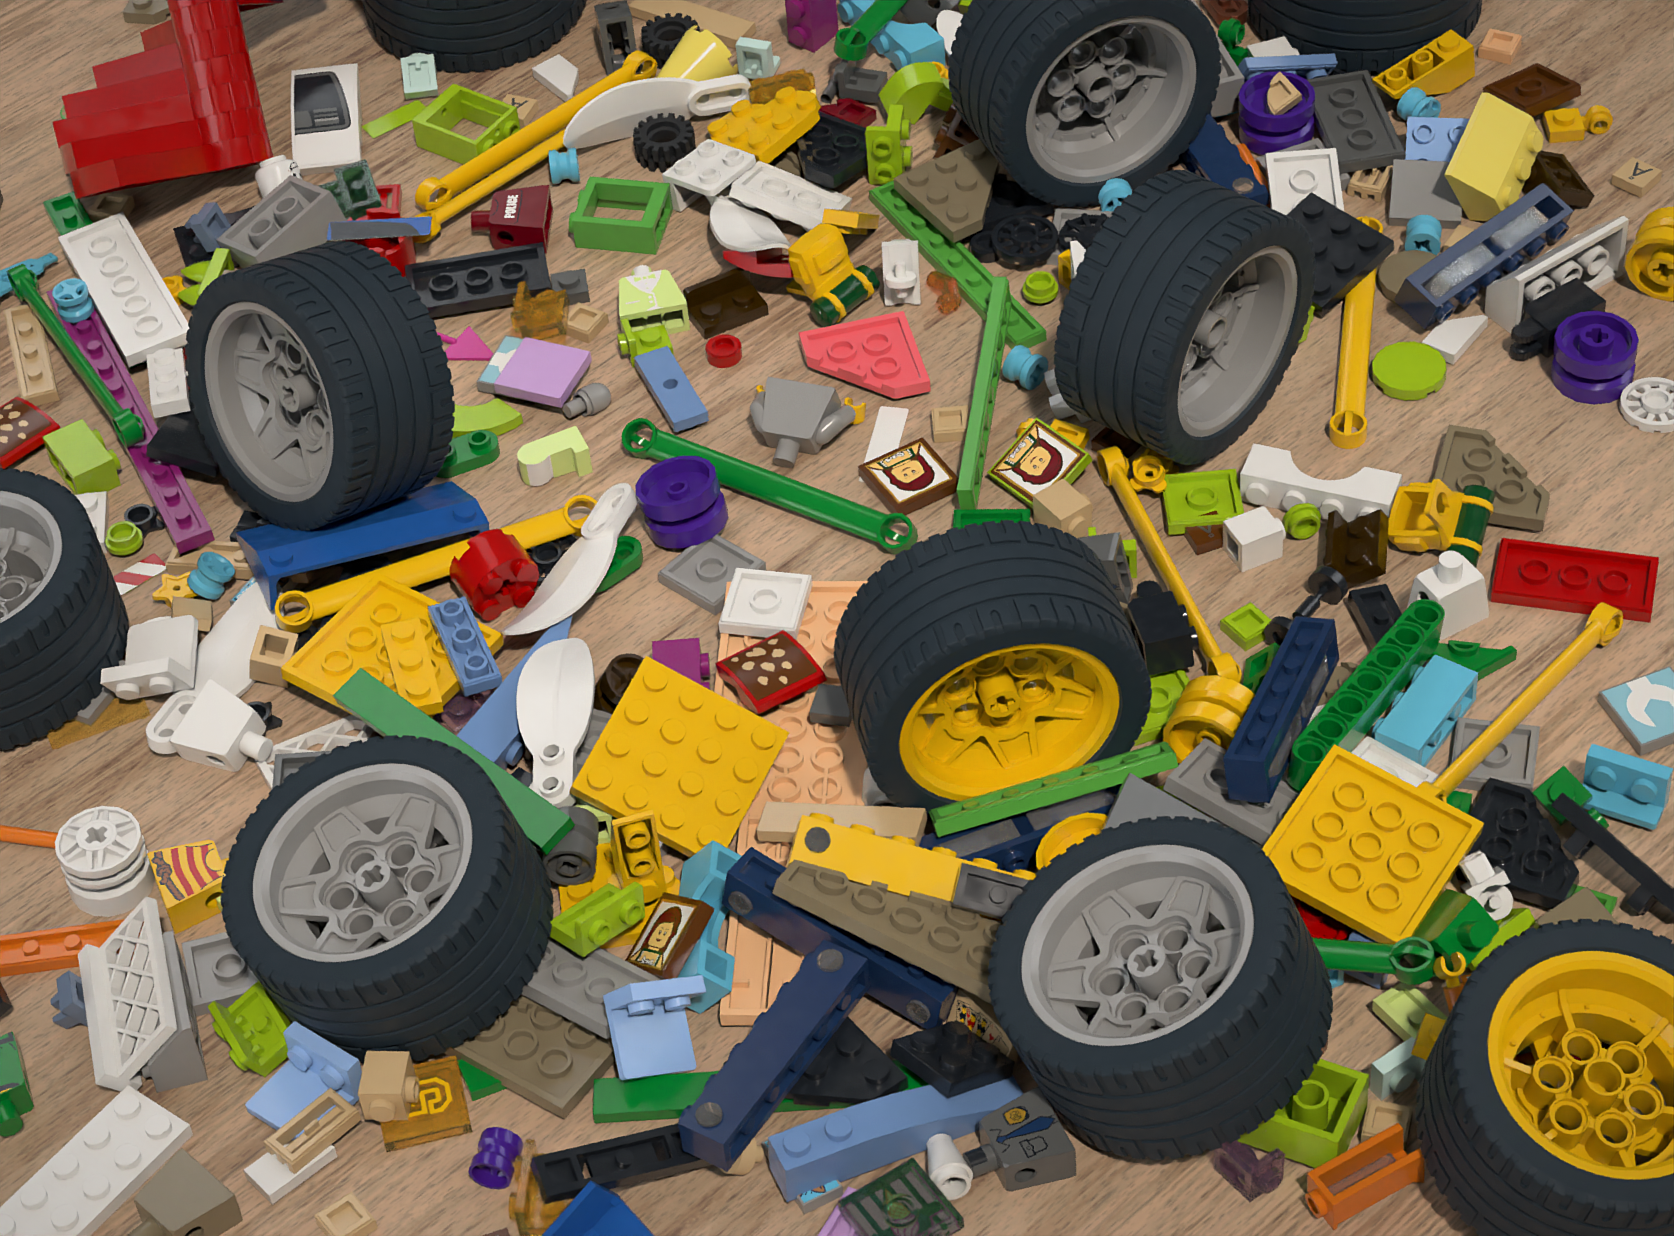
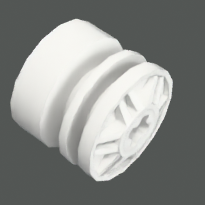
(104, 861)

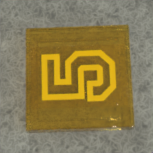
(439, 1109)

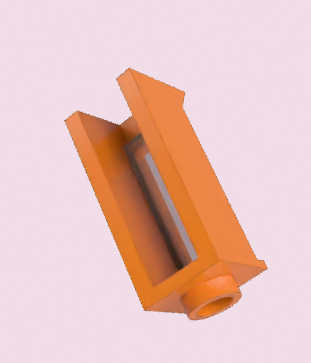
(1363, 1176)

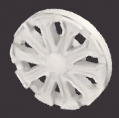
(1652, 404)

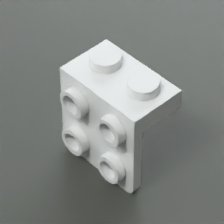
(705, 172)
(157, 659)

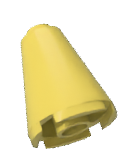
(699, 58)

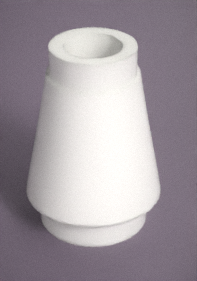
(948, 1167)

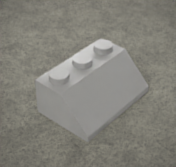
(282, 223)
(181, 1056)

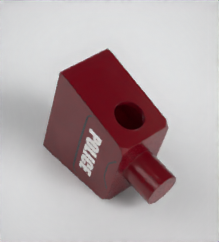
(517, 217)

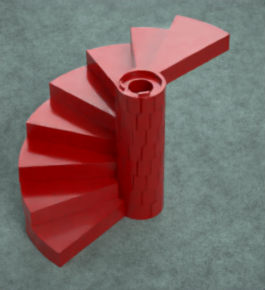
(169, 110)

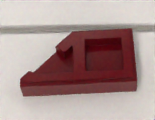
(851, 111)

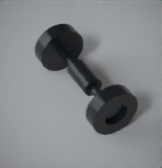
(1326, 586)

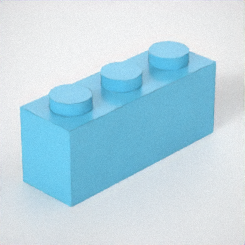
(1428, 710)

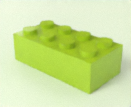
(1318, 1118)

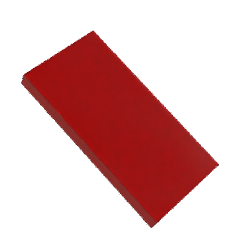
(1574, 578)

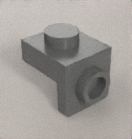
(859, 82)

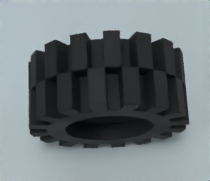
(664, 34)
(663, 141)

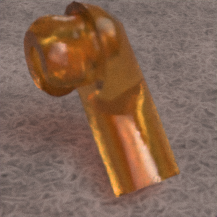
(949, 288)

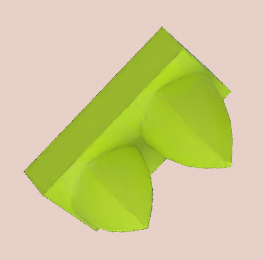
(205, 273)

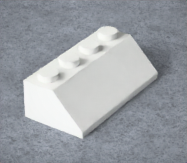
(1591, 257)

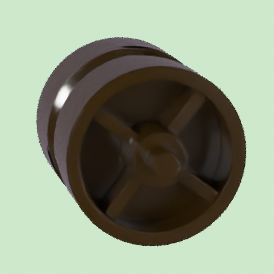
(615, 681)

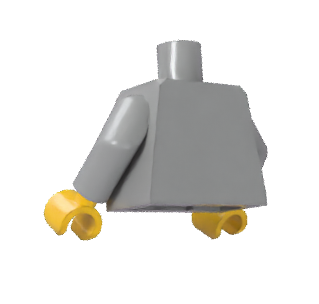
(800, 417)

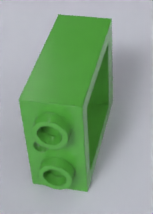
(622, 234)

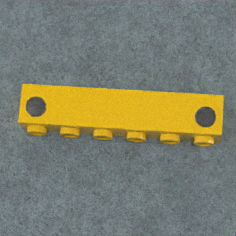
(881, 859)

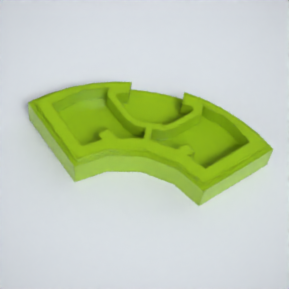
(492, 416)

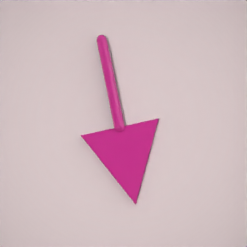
(466, 347)

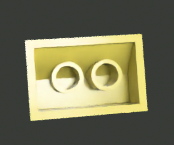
(1493, 158)

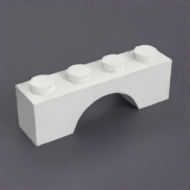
(1275, 482)

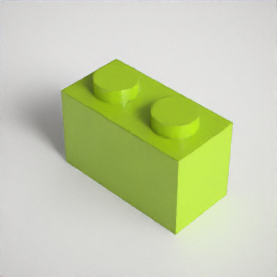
(82, 458)

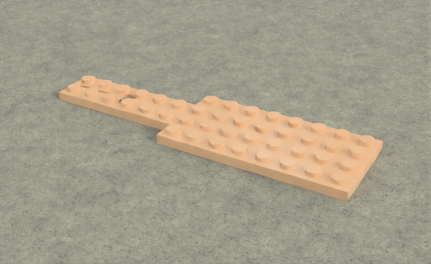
(813, 766)

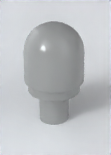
(588, 400)

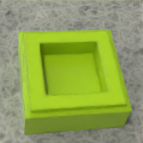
(1245, 626)

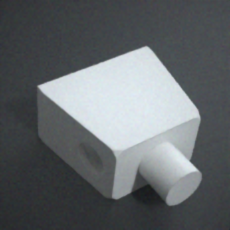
(1456, 588)
(221, 731)

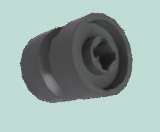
(575, 856)

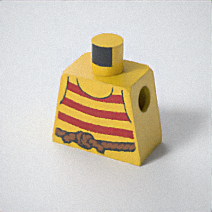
(189, 881)

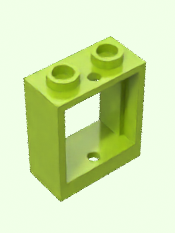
(457, 102)

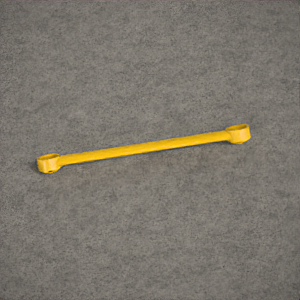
(529, 135)
(488, 185)
(1354, 360)
(1114, 472)
(426, 566)
(1600, 629)

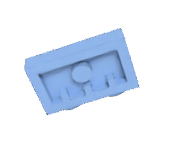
(1433, 138)
(652, 1026)
(311, 1071)

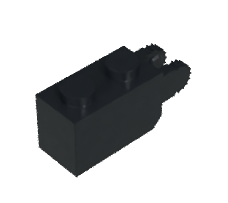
(1546, 313)
(1161, 629)

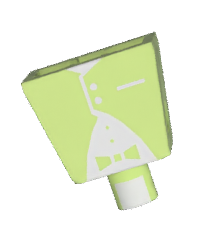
(652, 301)

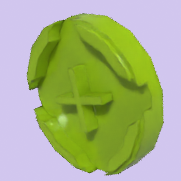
(1409, 370)

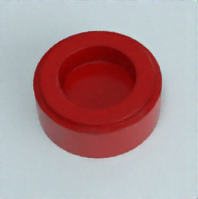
(723, 351)

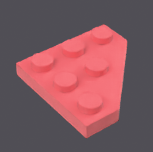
(869, 353)

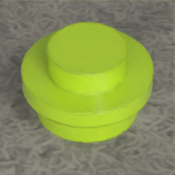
(1040, 287)
(1302, 520)
(123, 538)

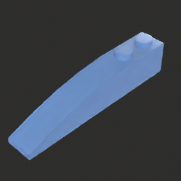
(495, 725)
(877, 1134)

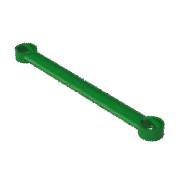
(865, 29)
(123, 420)
(775, 487)
(1378, 957)

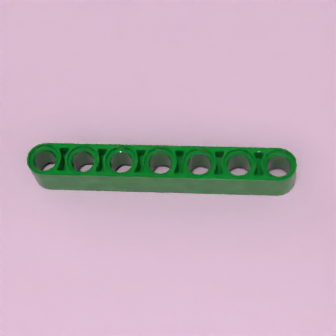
(1368, 689)

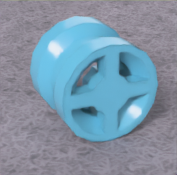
(1416, 104)
(564, 165)
(1110, 193)
(1420, 229)
(73, 300)
(1025, 367)
(210, 575)

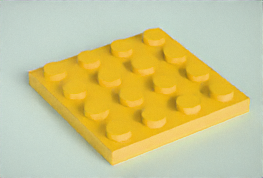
(355, 641)
(682, 756)
(1369, 847)

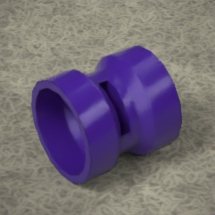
(495, 1161)

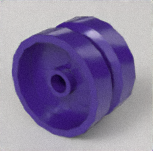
(1268, 132)
(1594, 357)
(682, 501)

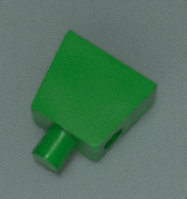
(1455, 925)

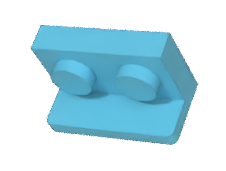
(1626, 786)

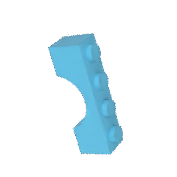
(899, 41)
(704, 880)

